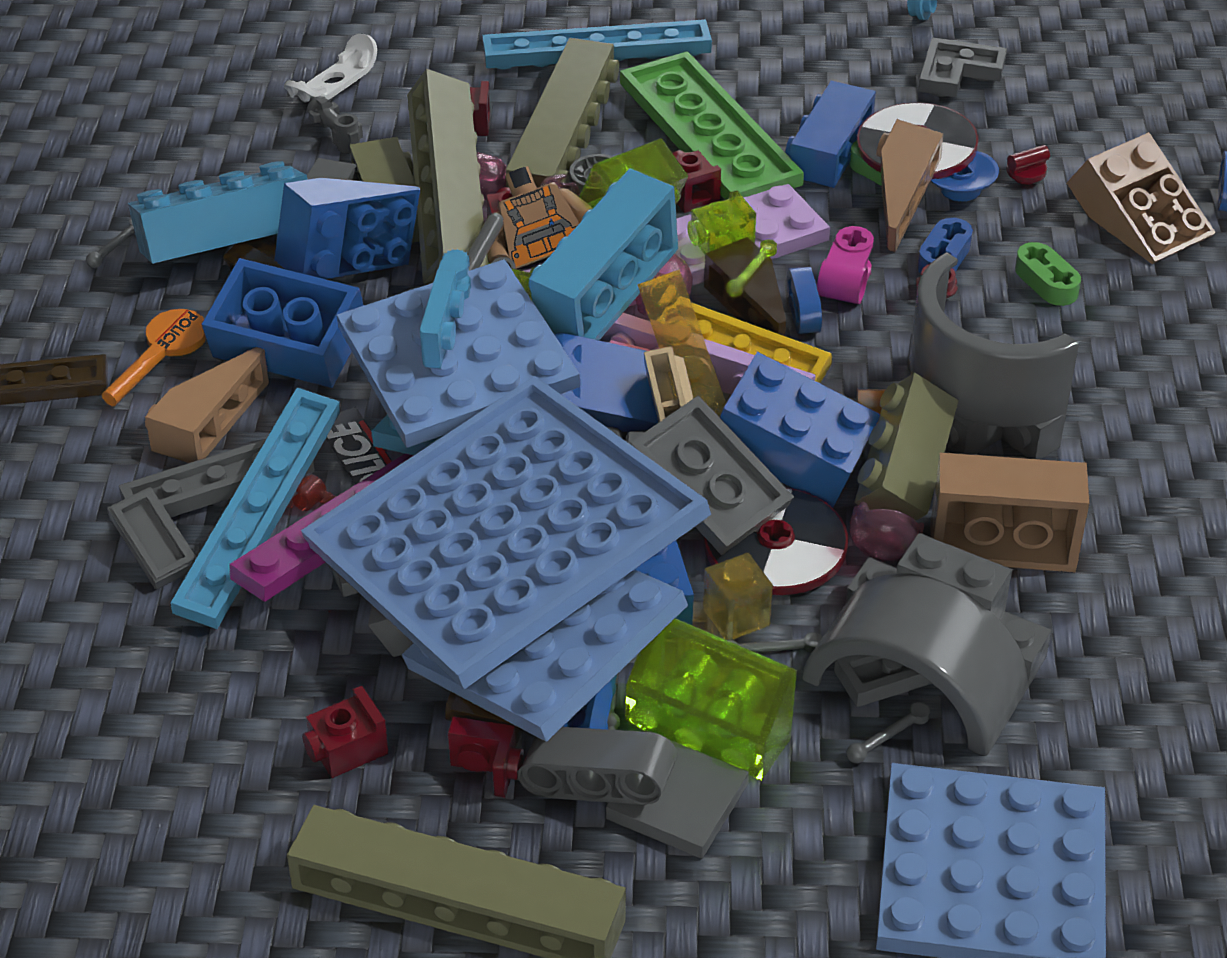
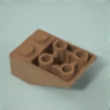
(1140, 199)

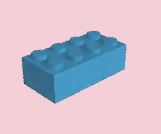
(211, 214)
(607, 256)

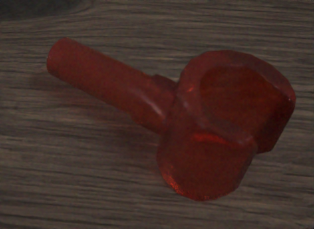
(310, 493)

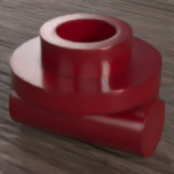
(1028, 165)

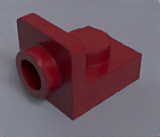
(486, 747)

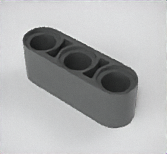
(599, 766)

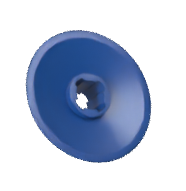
(971, 180)

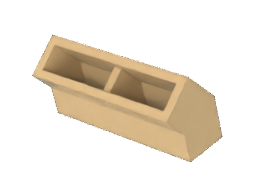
(657, 365)

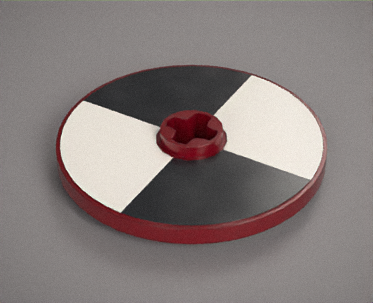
(959, 134)
(808, 548)

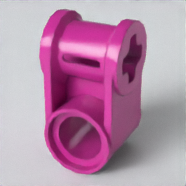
(847, 266)

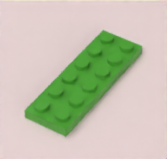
(707, 119)

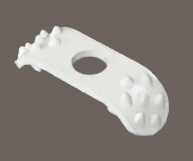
(352, 65)

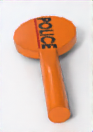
(168, 334)

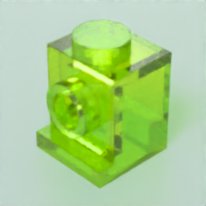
(722, 223)

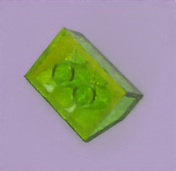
(713, 697)

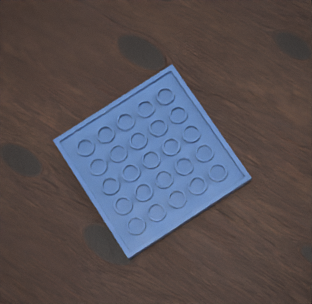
(503, 528)

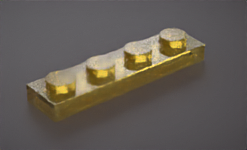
(677, 326)

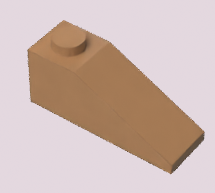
(907, 166)
(204, 408)

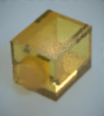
(737, 596)

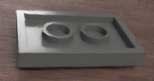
(720, 468)

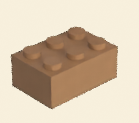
(1012, 509)

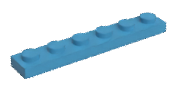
(629, 41)
(256, 506)

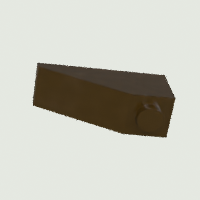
(760, 300)

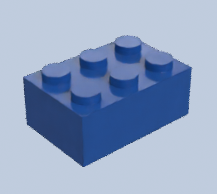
(284, 315)
(798, 427)

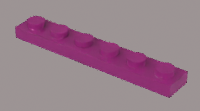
(287, 554)

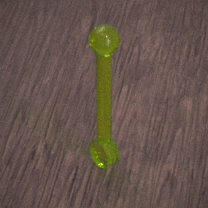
(767, 249)

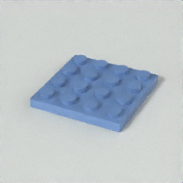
(495, 350)
(572, 660)
(992, 866)

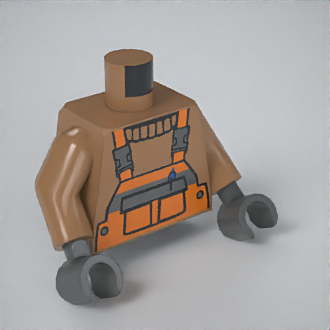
(534, 220)

